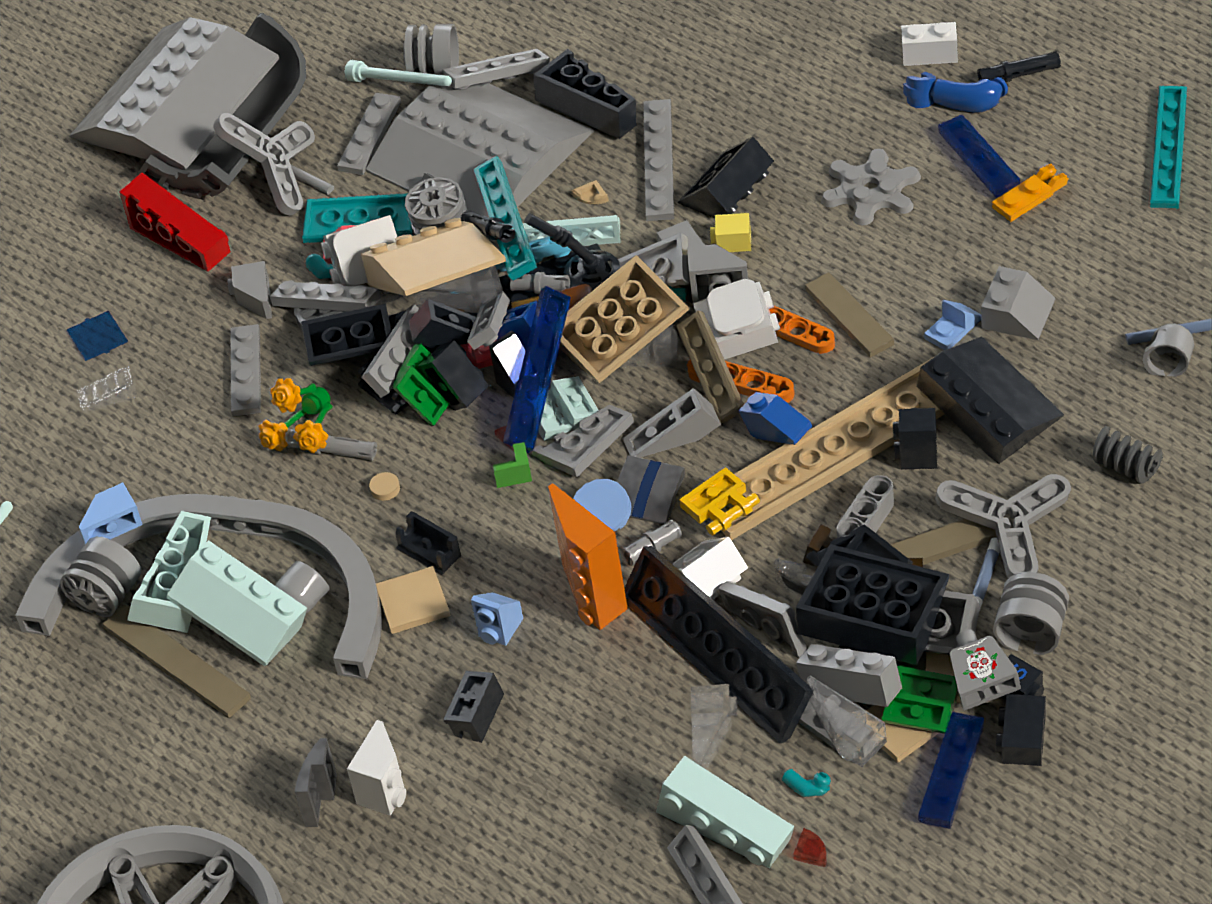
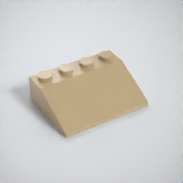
(429, 258)
(619, 319)

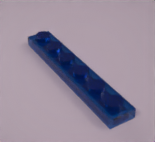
(537, 368)

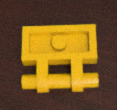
(714, 495)

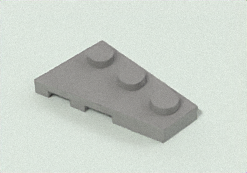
(666, 259)
(583, 445)
(760, 610)

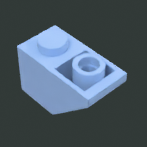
(496, 617)

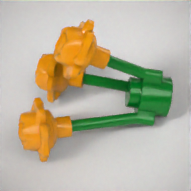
(309, 434)

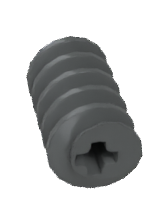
(1124, 457)

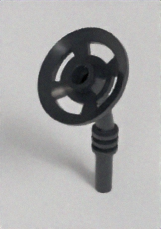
(589, 262)

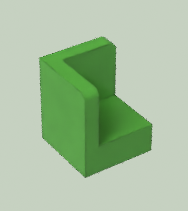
(513, 471)

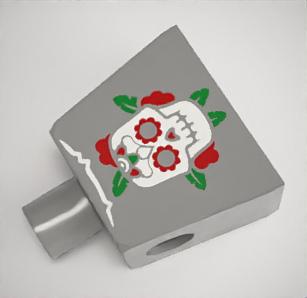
(981, 670)

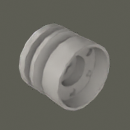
(426, 52)
(434, 203)
(100, 576)
(1031, 610)

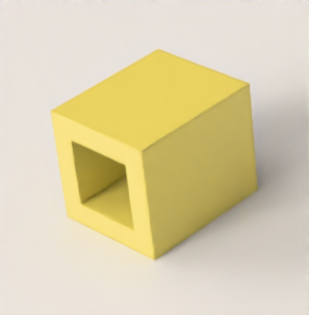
(732, 232)

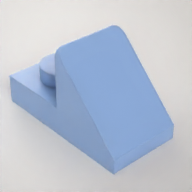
(953, 325)

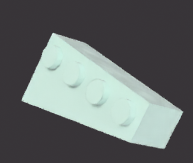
(150, 602)
(723, 813)

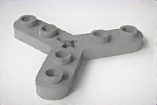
(272, 153)
(1024, 507)

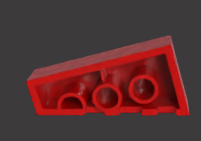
(172, 223)

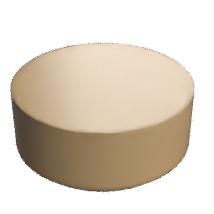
(384, 486)

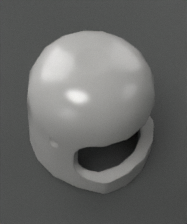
(1170, 339)
(303, 584)

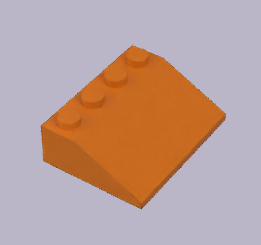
(589, 560)

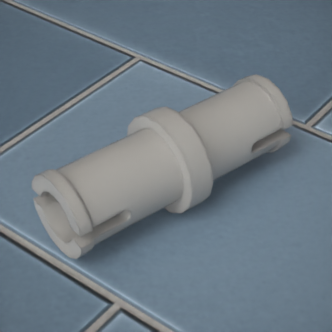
(536, 282)
(656, 538)

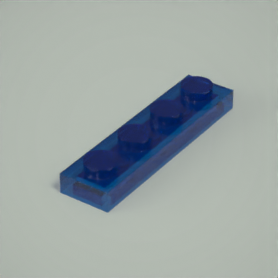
(978, 155)
(951, 770)

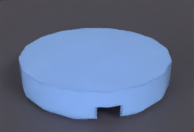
(605, 501)

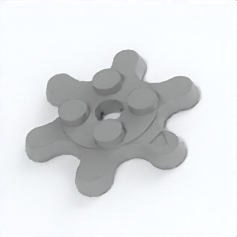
(867, 200)

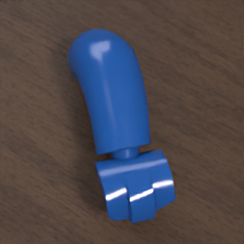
(965, 97)

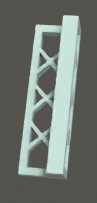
(585, 230)

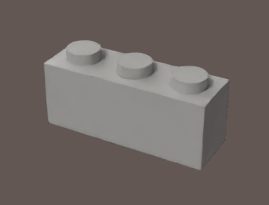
(852, 673)

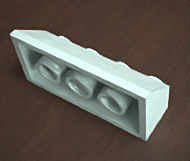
(237, 603)

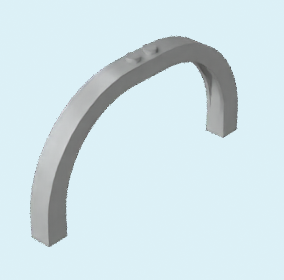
(243, 516)

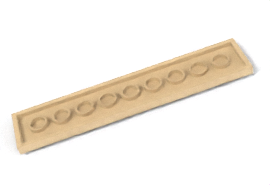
(827, 451)

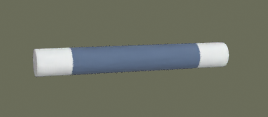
(986, 570)

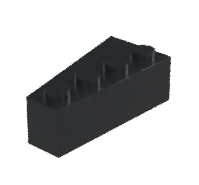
(585, 95)

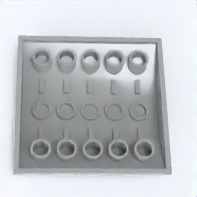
(177, 92)
(458, 130)

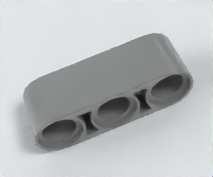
(869, 506)

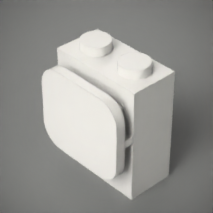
(347, 245)
(740, 317)

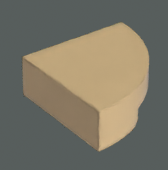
(591, 193)

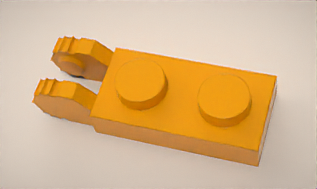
(1029, 193)

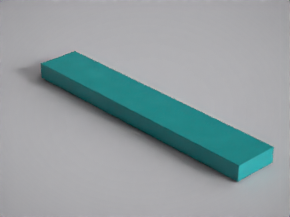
(1168, 147)
(502, 205)

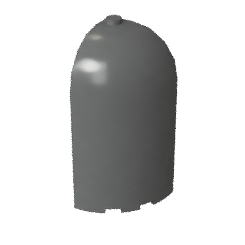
(262, 109)

